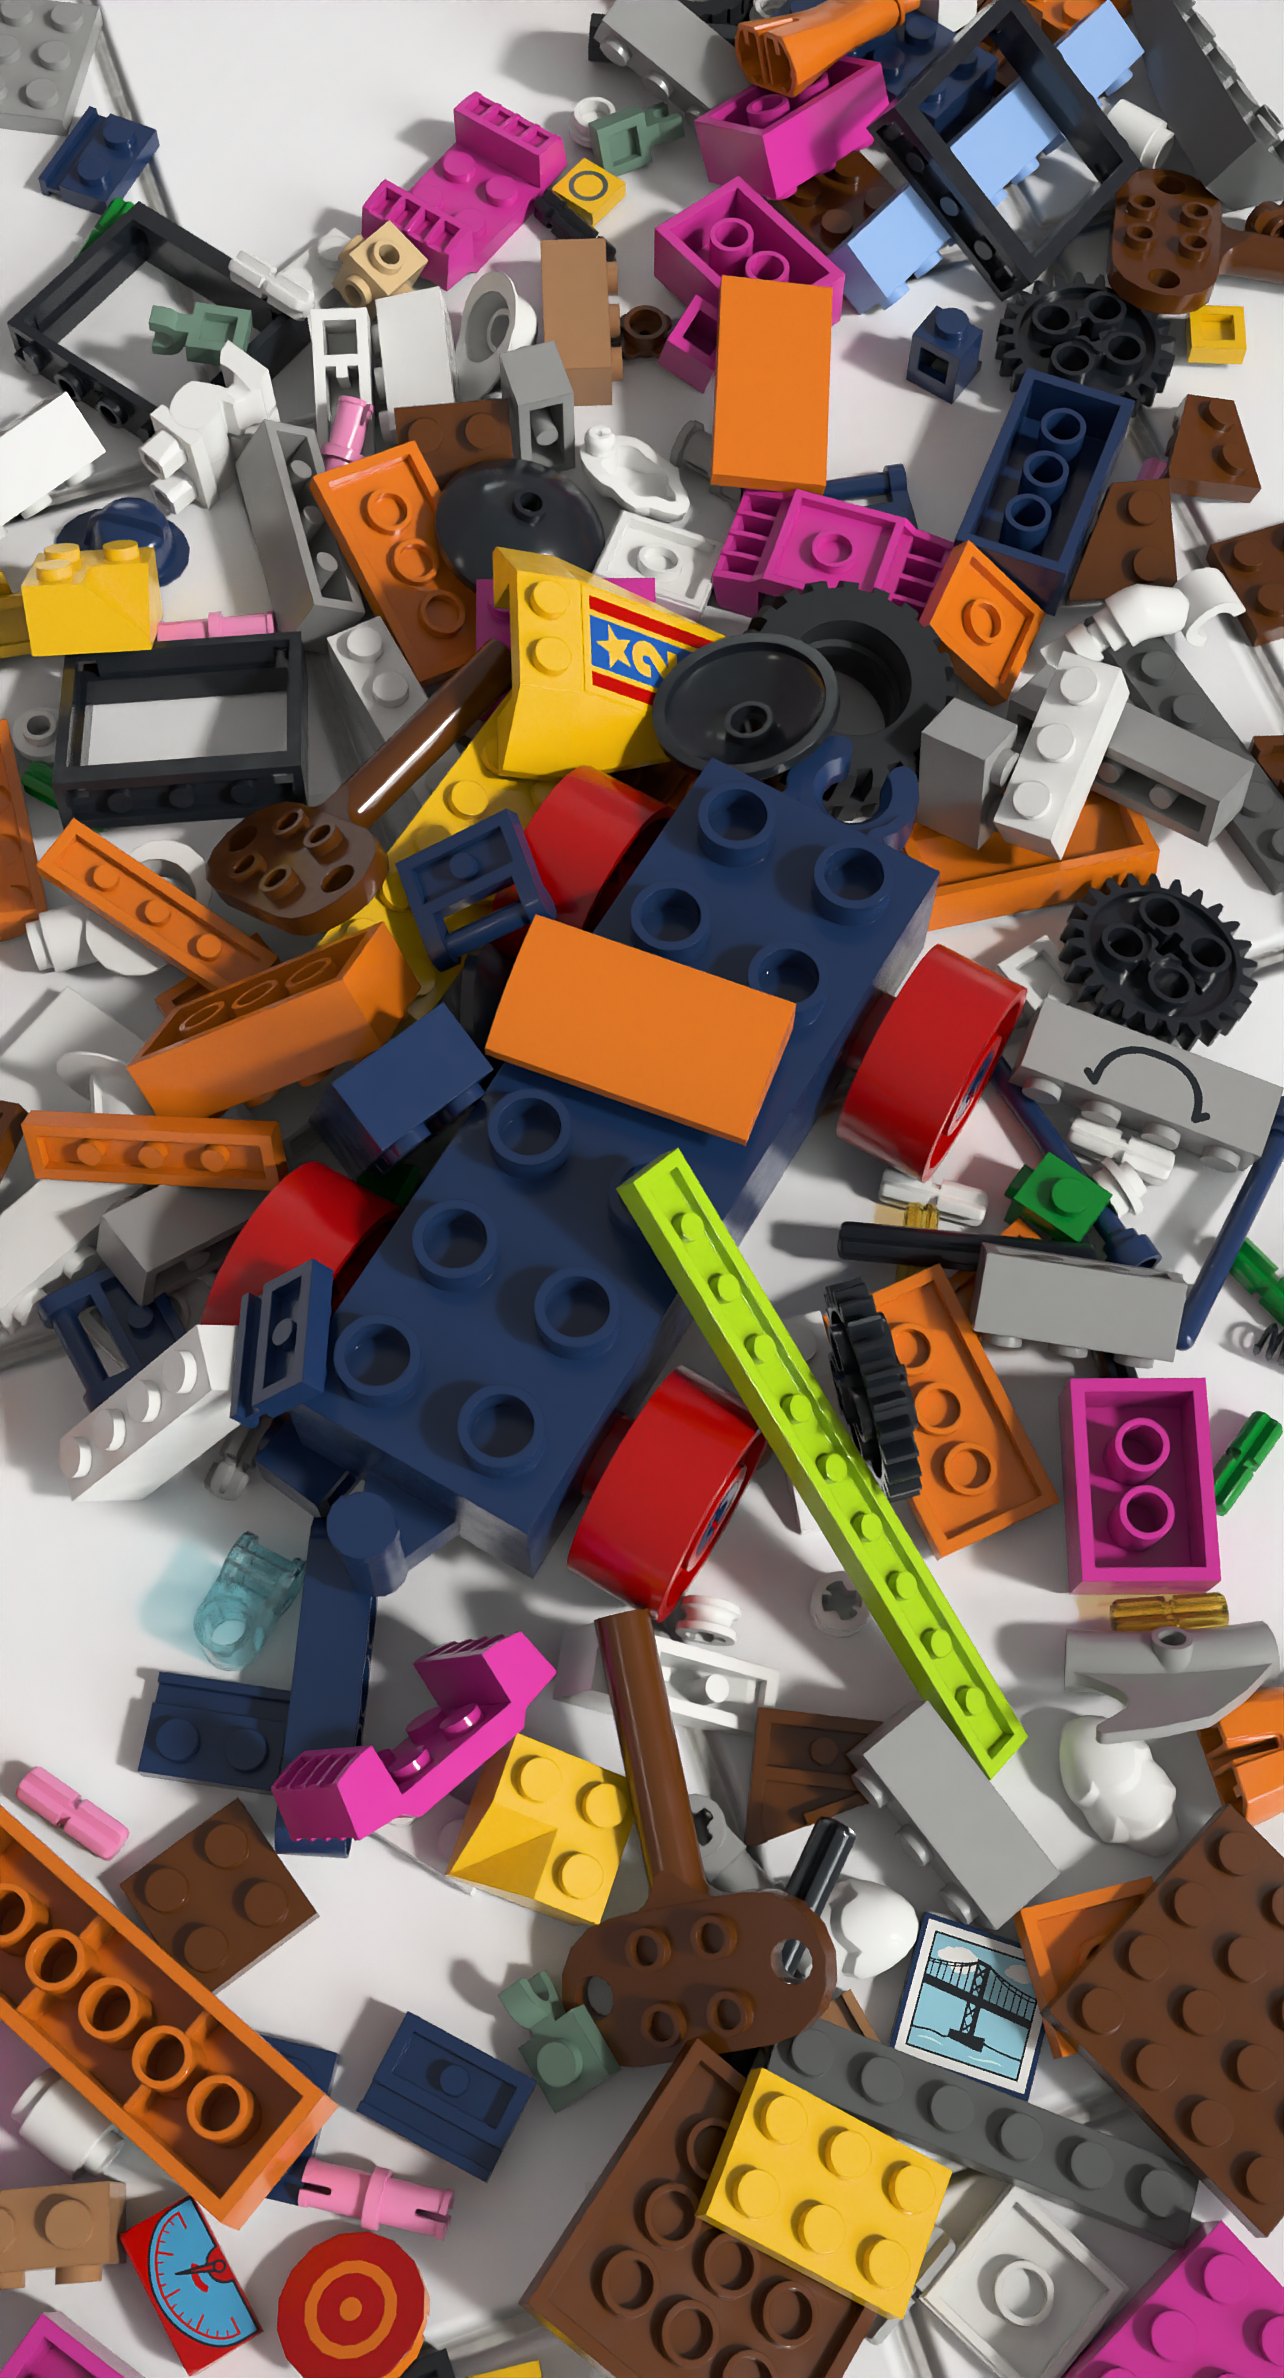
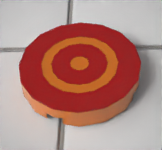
(353, 2309)

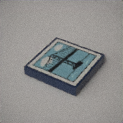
(970, 2006)

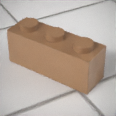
(580, 316)

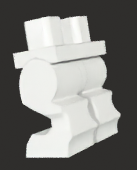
(207, 432)

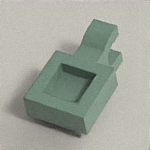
(625, 137)
(200, 333)
(566, 2049)

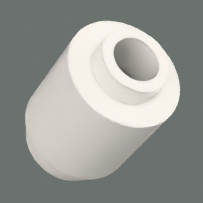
(1144, 133)
(60, 938)
(66, 2126)

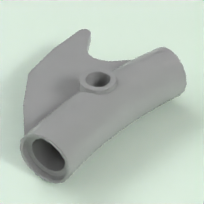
(1170, 1676)

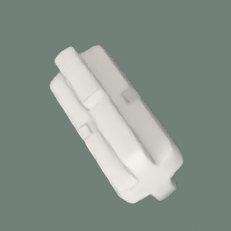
(281, 289)
(1099, 1142)
(952, 1199)

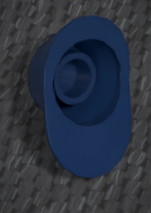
(136, 521)

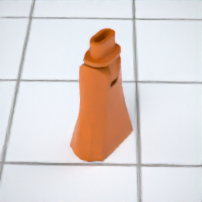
(799, 47)
(1248, 1755)

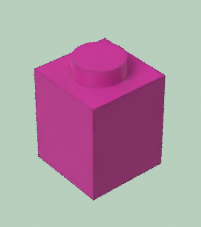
(692, 345)

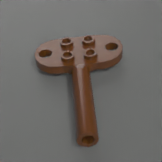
(1173, 244)
(320, 863)
(692, 1954)

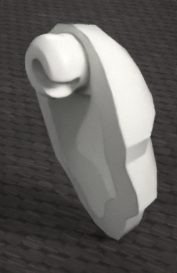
(633, 475)
(1119, 1789)
(868, 1928)

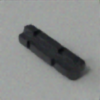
(566, 221)

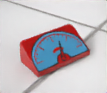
(191, 2285)

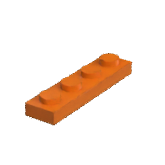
(151, 909)
(155, 1150)

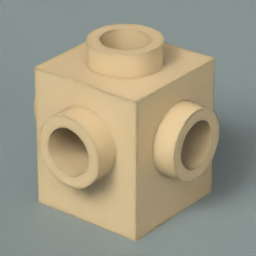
(378, 268)

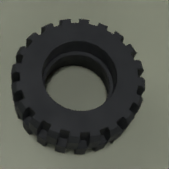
(885, 653)

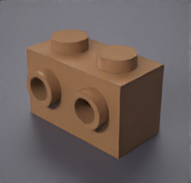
(62, 2230)

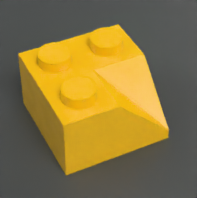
(92, 599)
(544, 1831)

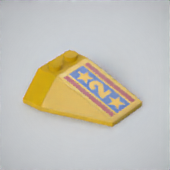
(582, 668)

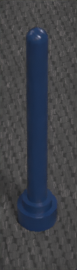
(1232, 1234)
(1121, 1244)

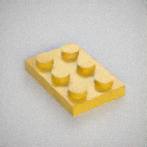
(825, 2194)

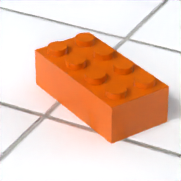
(277, 1027)

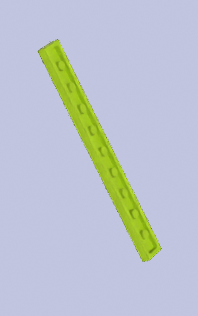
(820, 1457)

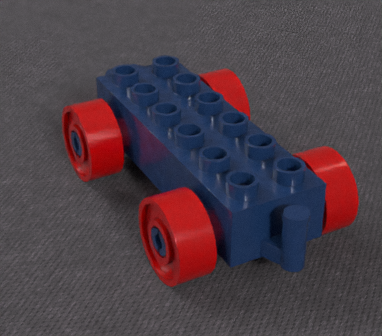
(514, 1303)

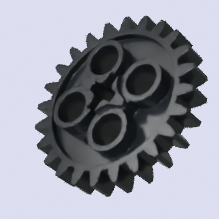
(1086, 338)
(1158, 961)
(873, 1389)

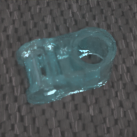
(253, 1589)

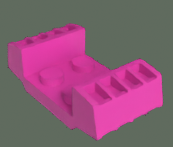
(473, 192)
(808, 538)
(480, 1708)

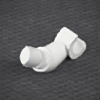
(1149, 613)

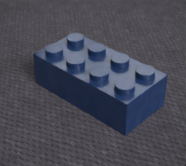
(908, 51)
(1046, 482)
(401, 1095)

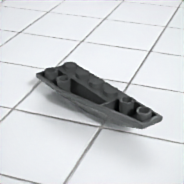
(1209, 106)

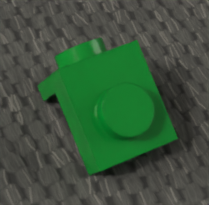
(1056, 1199)

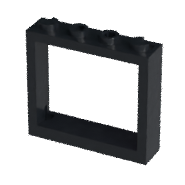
(949, 187)
(98, 272)
(181, 787)

